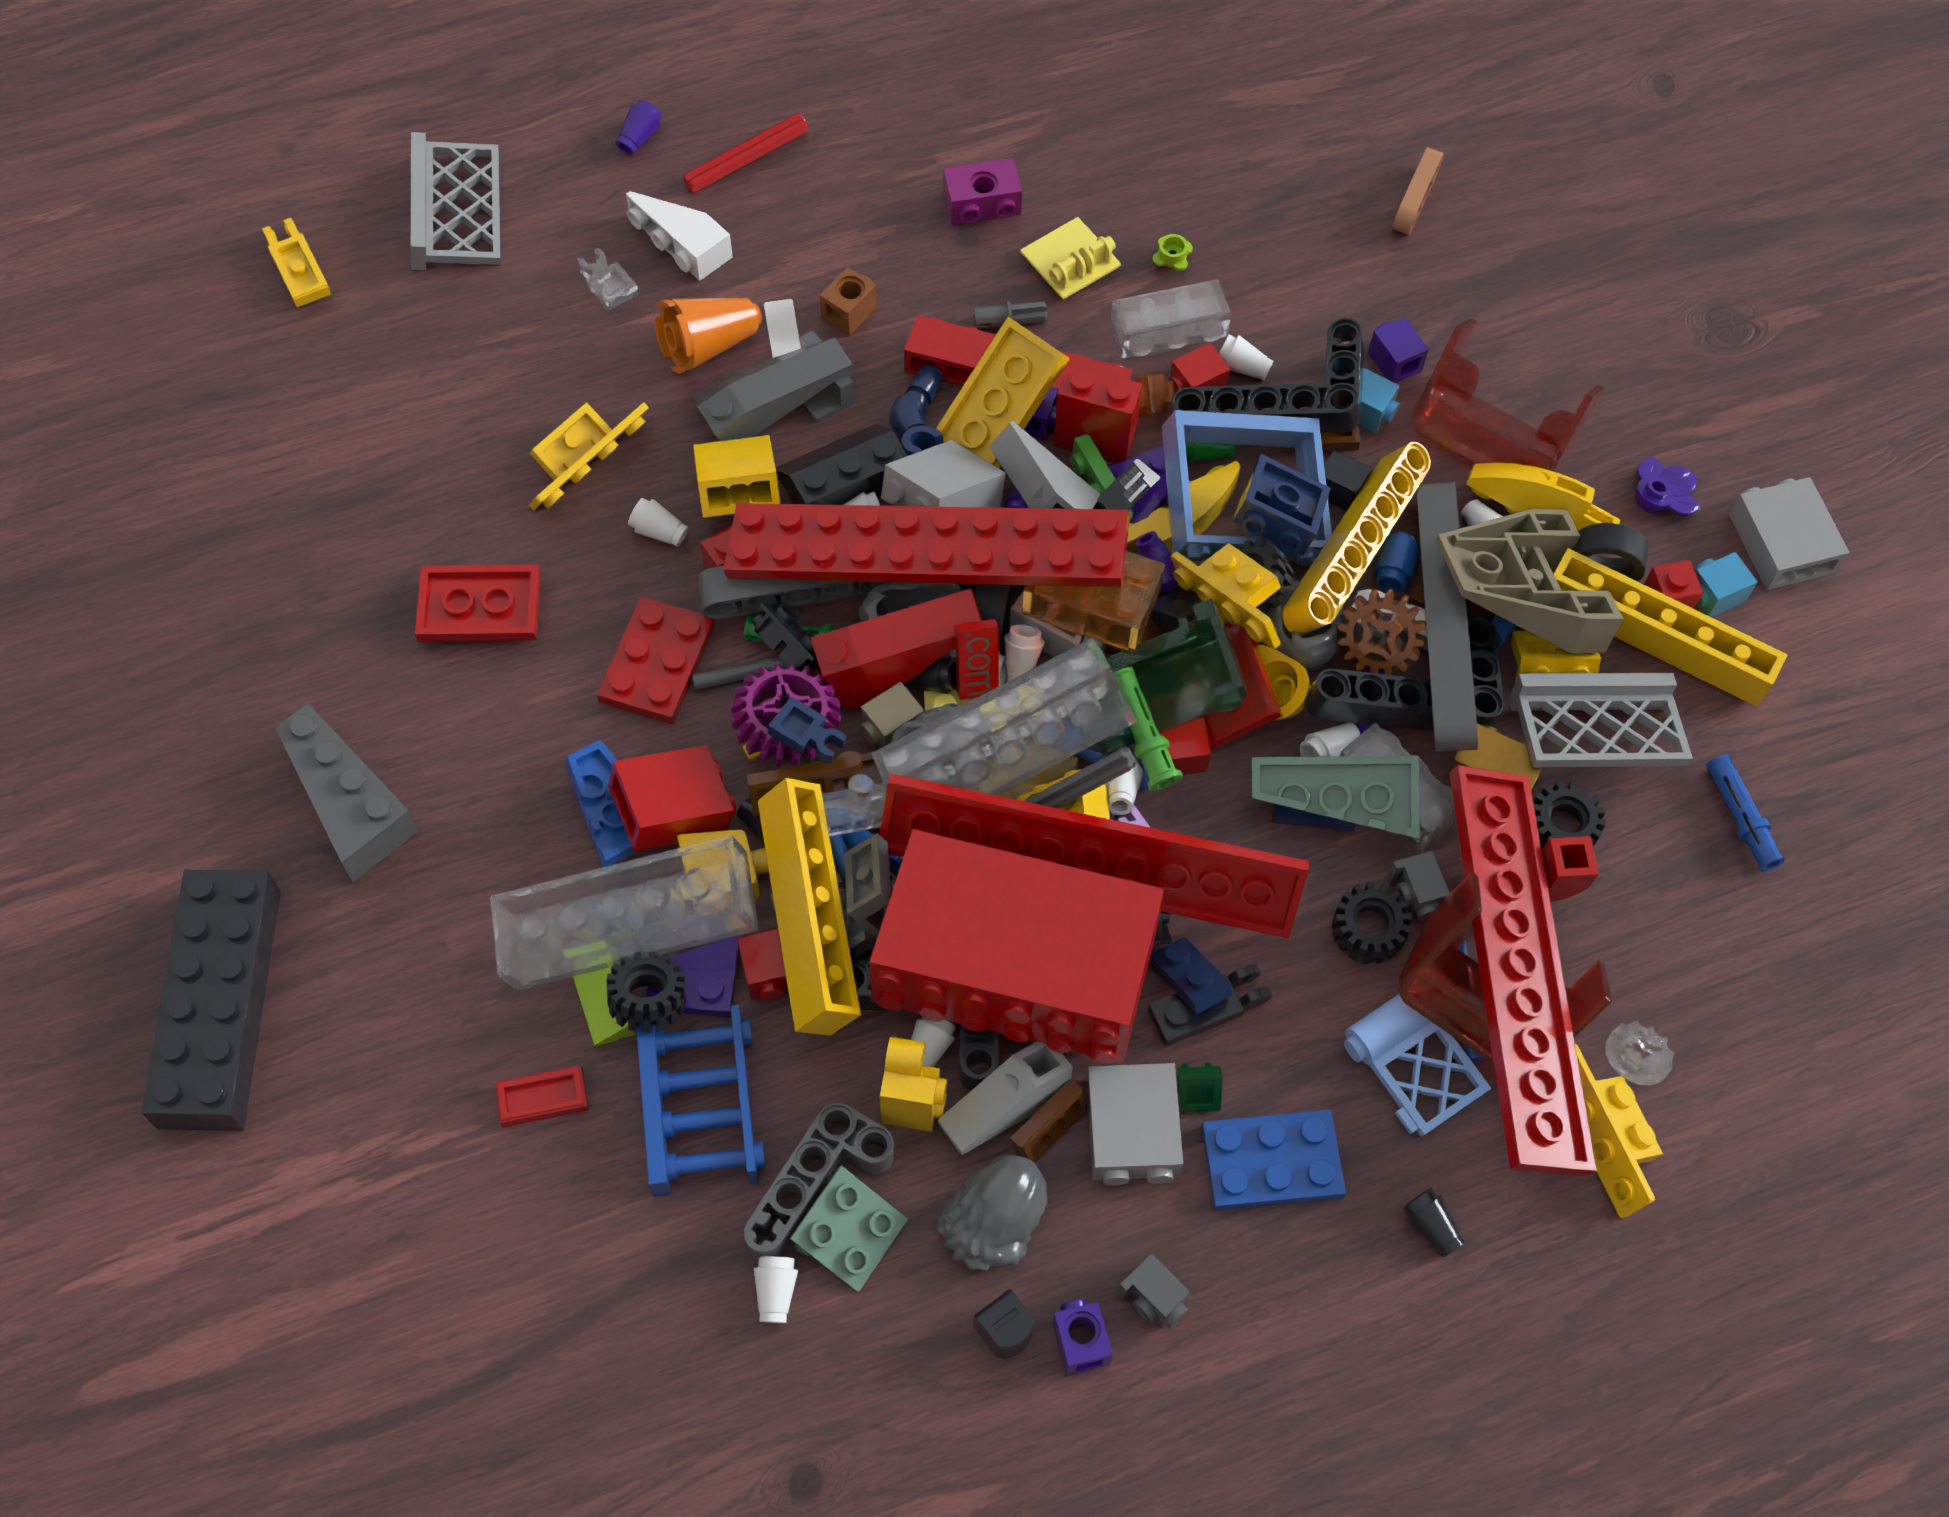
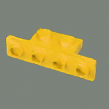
(576, 443)
(1235, 586)
(1618, 1139)

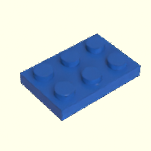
(1273, 1160)

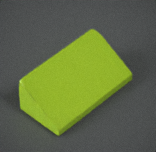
(593, 997)

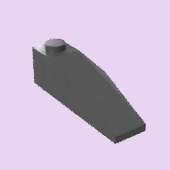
(762, 393)

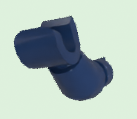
(910, 412)

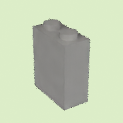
(943, 478)
(1788, 533)
(1134, 1123)

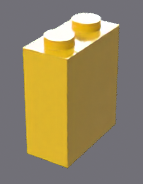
(735, 474)

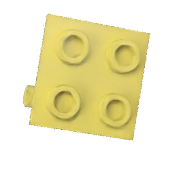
(1071, 257)

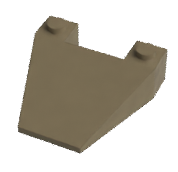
(1509, 572)

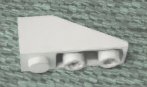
(685, 233)

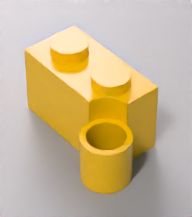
(909, 1091)

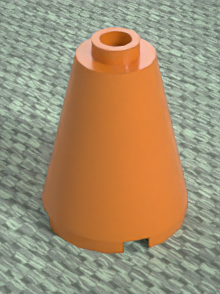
(702, 328)

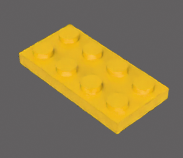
(1002, 389)

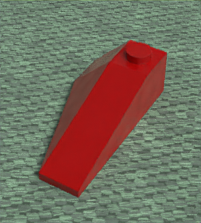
(891, 648)

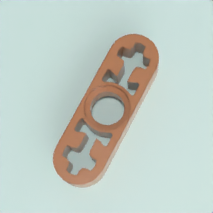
(1418, 191)

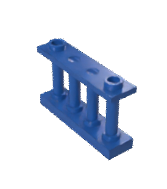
(663, 1125)

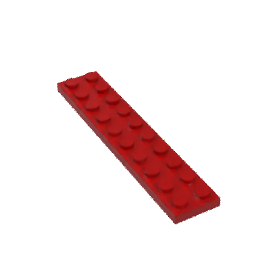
(928, 544)
(1197, 874)
(1522, 975)

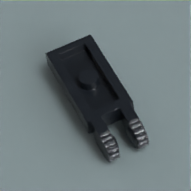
(1178, 1021)

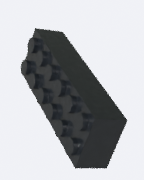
(212, 1001)

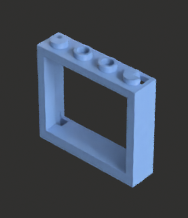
(1242, 430)

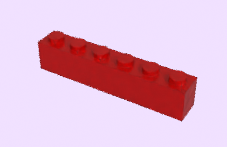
(959, 349)

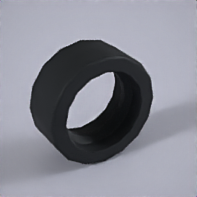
(1615, 540)
(995, 603)

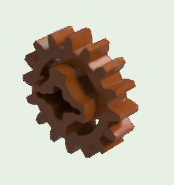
(1374, 619)

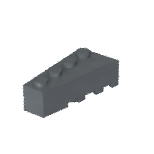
(351, 801)

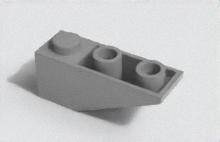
(1039, 474)
(1006, 1096)

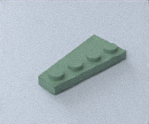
(1353, 789)

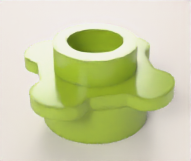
(1178, 247)

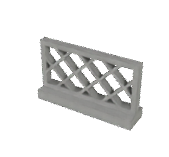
(423, 208)
(1595, 695)

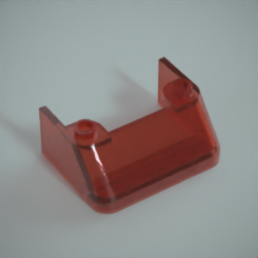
(1481, 432)
(1447, 983)

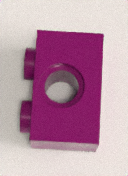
(982, 191)

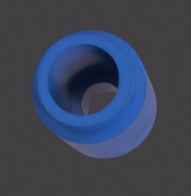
(1396, 562)

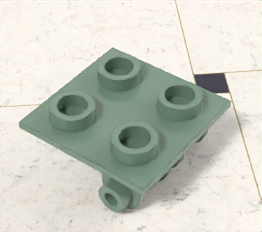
(848, 1229)

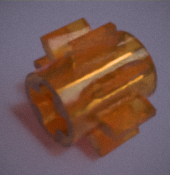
(1155, 392)

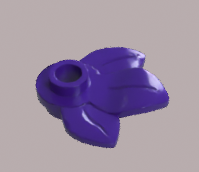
(1665, 488)

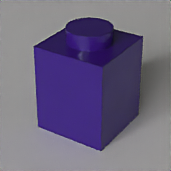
(1398, 350)

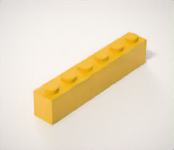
(1678, 631)
(808, 908)

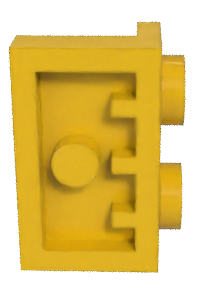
(1540, 656)

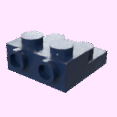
(1281, 506)

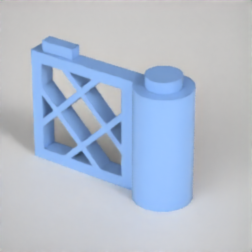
(1392, 1032)

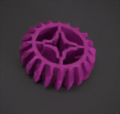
(753, 720)

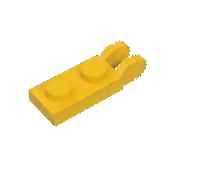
(297, 265)

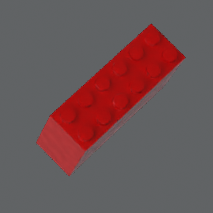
(1015, 946)

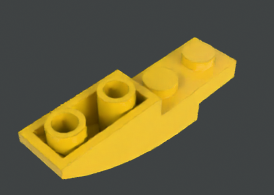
(1532, 487)
(1208, 499)

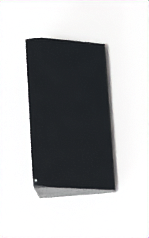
(1172, 607)

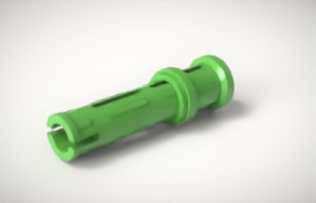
(1150, 745)

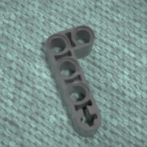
(809, 1185)

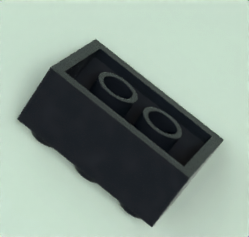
(842, 468)

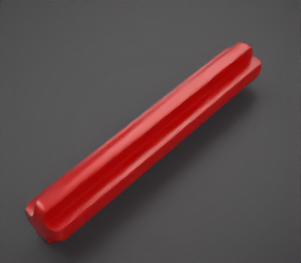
(745, 153)

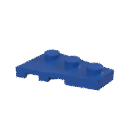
(590, 774)

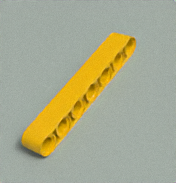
(1356, 539)

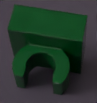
(1199, 1088)

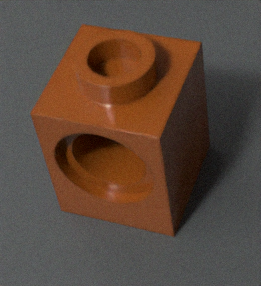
(848, 301)

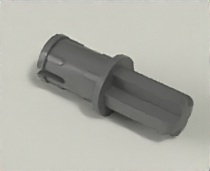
(994, 316)

